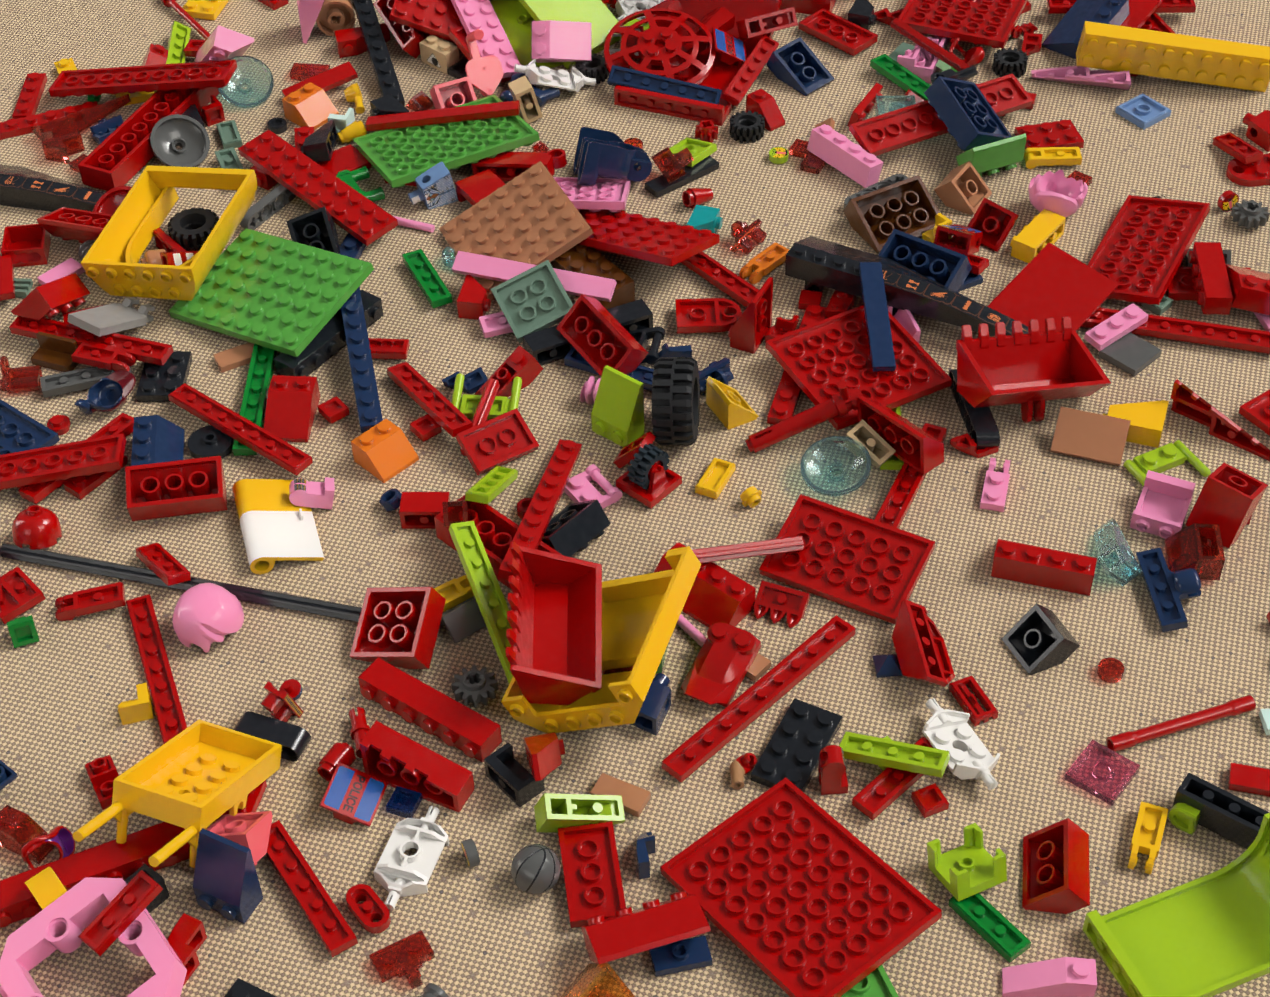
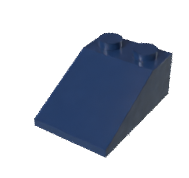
(799, 67)
(225, 877)

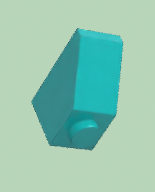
(706, 218)

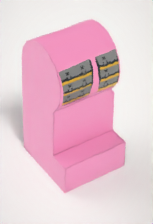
(312, 493)

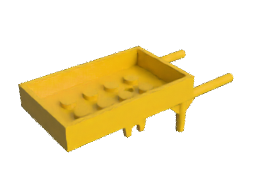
(189, 784)

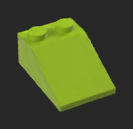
(618, 407)

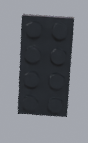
(796, 745)

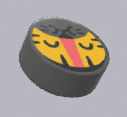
(470, 853)

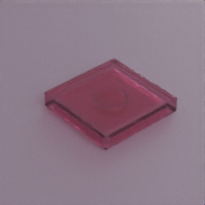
(1102, 772)

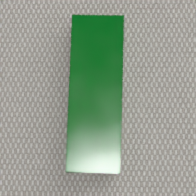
(991, 926)

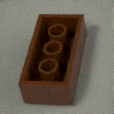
(591, 262)

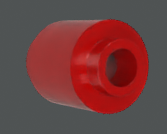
(337, 753)

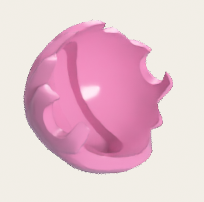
(1057, 193)
(206, 615)

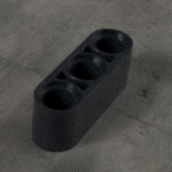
(291, 737)

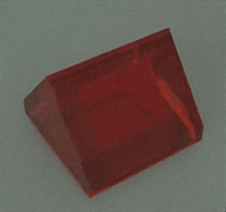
(455, 512)

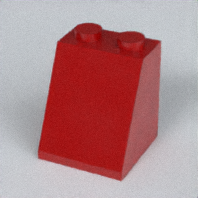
(1227, 500)

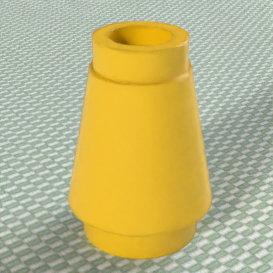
(352, 131)

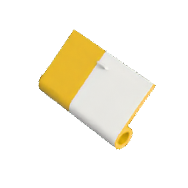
(273, 525)

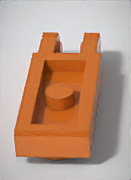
(764, 263)

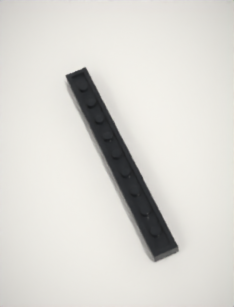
(377, 49)

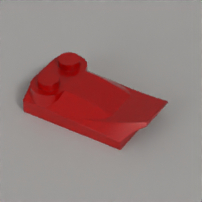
(721, 664)

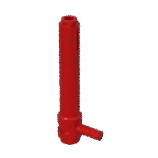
(836, 406)

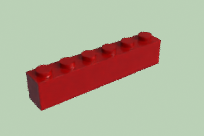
(430, 710)

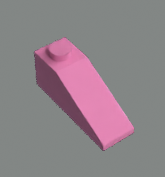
(1051, 978)

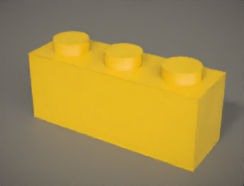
(1042, 229)

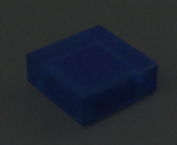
(404, 802)

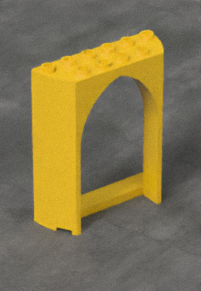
(117, 250)

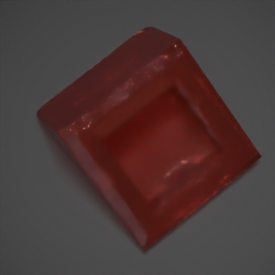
(420, 102)

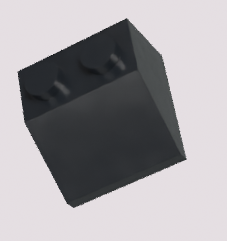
(1040, 640)

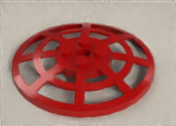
(665, 36)

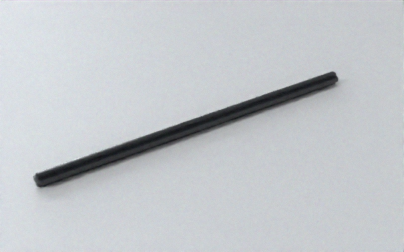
(145, 575)

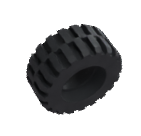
(675, 400)

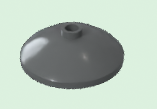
(182, 132)

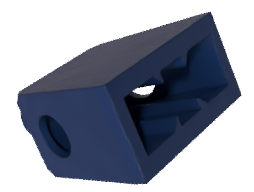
(655, 705)

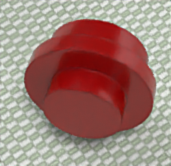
(59, 424)

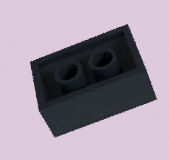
(575, 527)

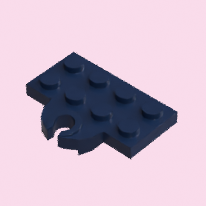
(22, 432)

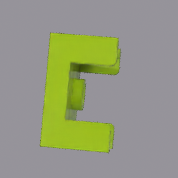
(968, 867)

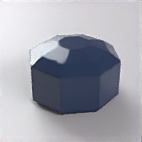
(391, 499)

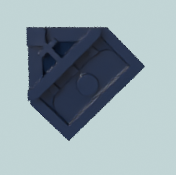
(105, 128)

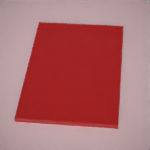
(1054, 287)

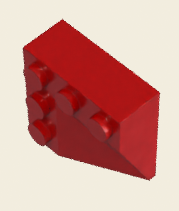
(398, 626)

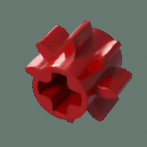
(706, 131)

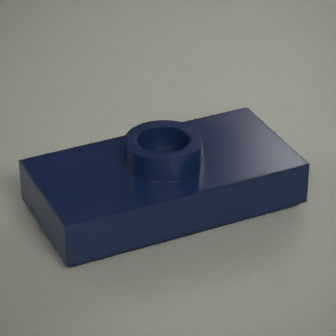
(681, 956)

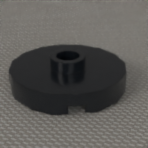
(209, 442)

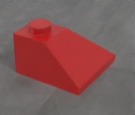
(993, 222)

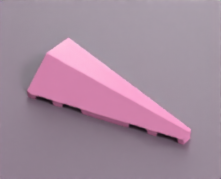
(921, 61)
(1084, 76)

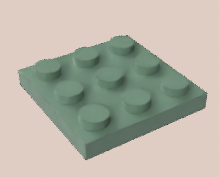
(533, 300)

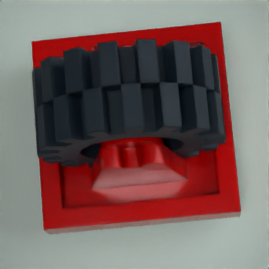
(649, 476)

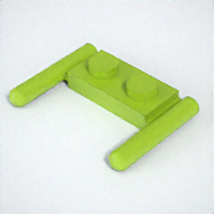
(468, 403)
(1163, 459)

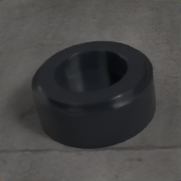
(277, 125)

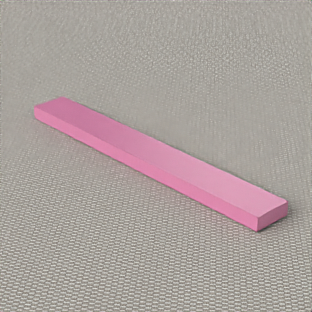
(503, 270)

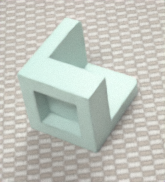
(342, 121)

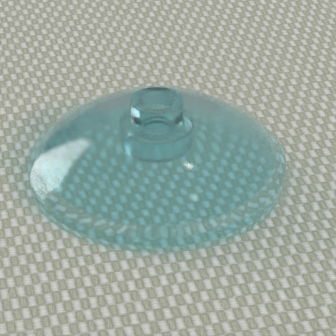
(250, 74)
(832, 457)

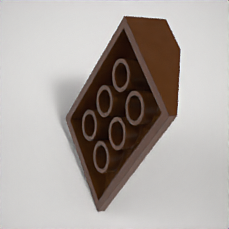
(897, 206)

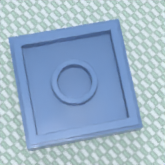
(1143, 111)

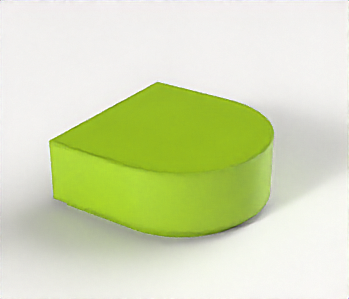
(1184, 817)

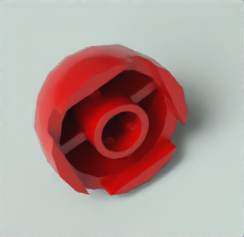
(36, 528)

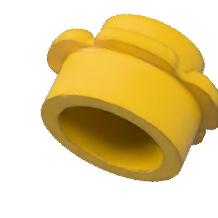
(751, 497)

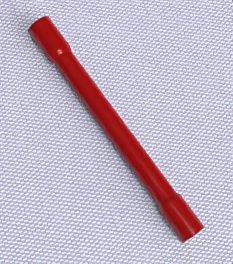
(1131, 738)

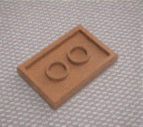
(1090, 436)

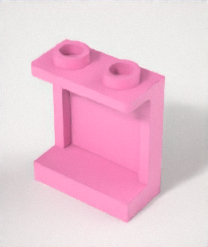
(1162, 505)

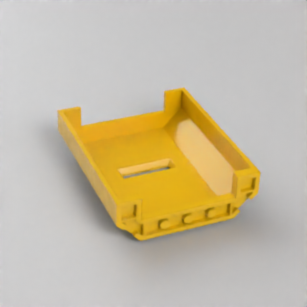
(636, 629)

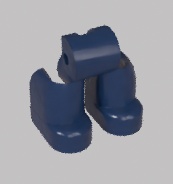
(607, 156)

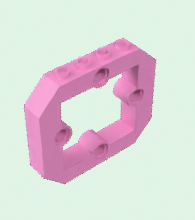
(59, 929)

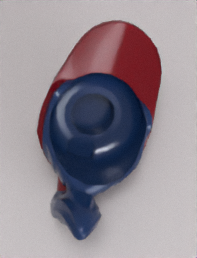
(108, 393)

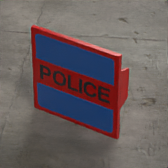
(730, 47)
(353, 795)

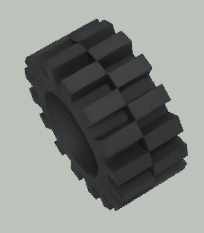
(1009, 62)
(593, 69)
(747, 126)

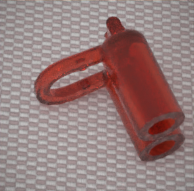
(19, 378)

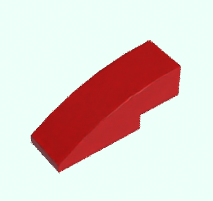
(186, 940)

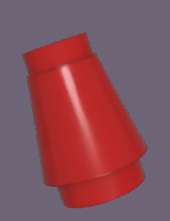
(696, 196)

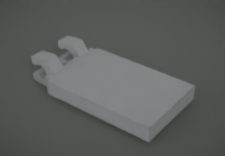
(112, 317)

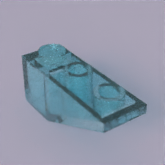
(1115, 553)

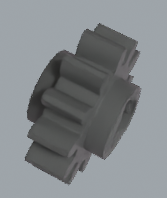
(1250, 214)
(475, 686)

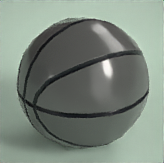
(535, 869)

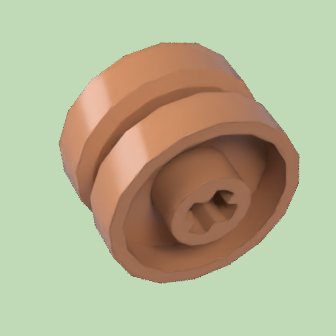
(336, 16)

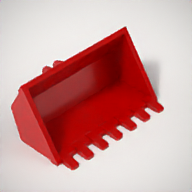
(1025, 366)
(554, 626)

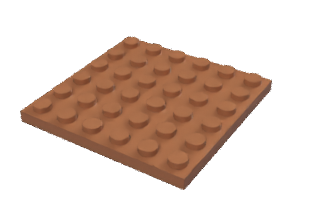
(519, 222)

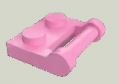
(581, 490)

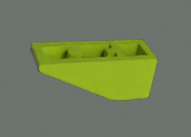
(569, 810)

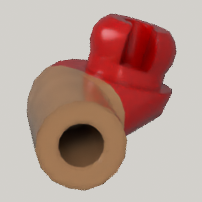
(741, 767)

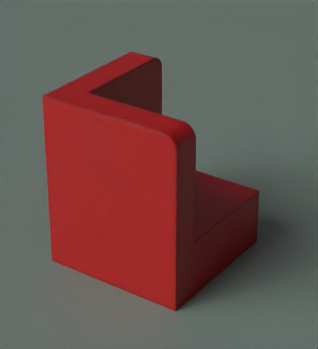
(212, 113)

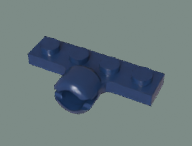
(1168, 588)

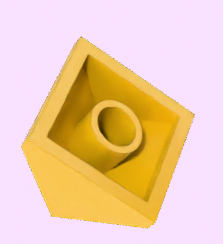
(728, 404)

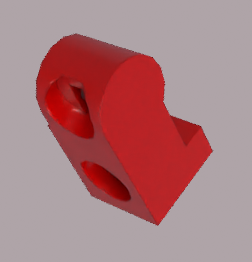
(832, 771)

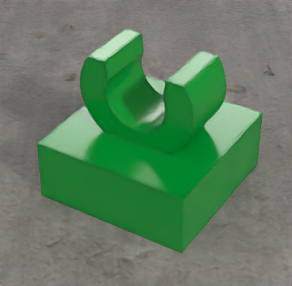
(23, 631)

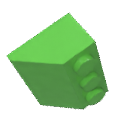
(995, 155)

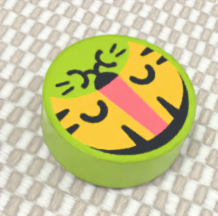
(778, 155)

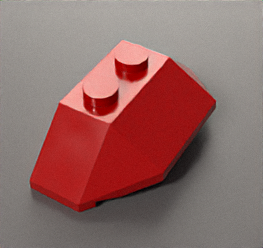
(921, 646)

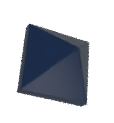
(887, 665)

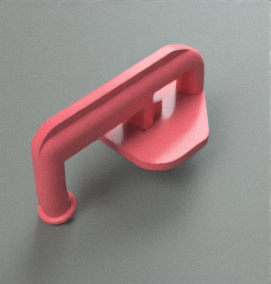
(483, 71)

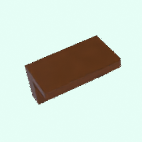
(55, 352)

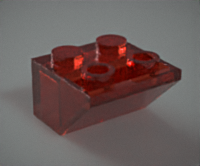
(1196, 548)

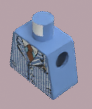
(434, 187)

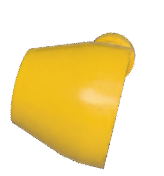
(353, 94)

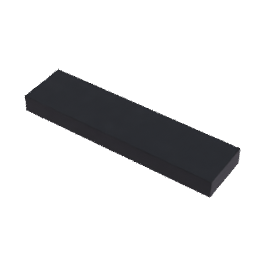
(660, 186)

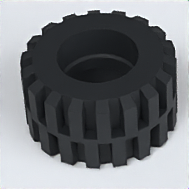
(192, 227)

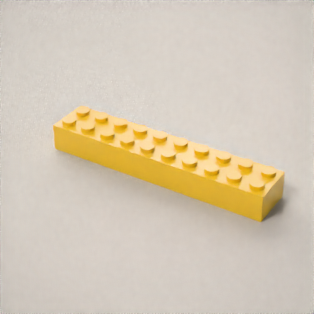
(1174, 56)

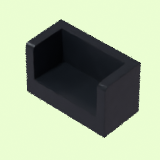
(512, 776)

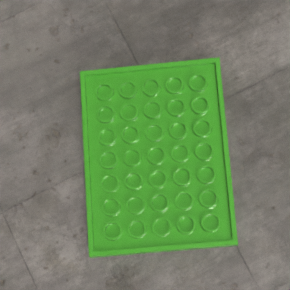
(410, 151)
(273, 291)

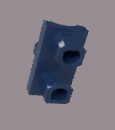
(717, 370)

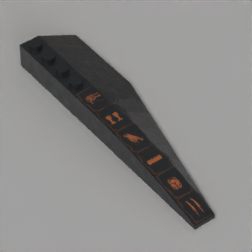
(39, 191)
(838, 269)

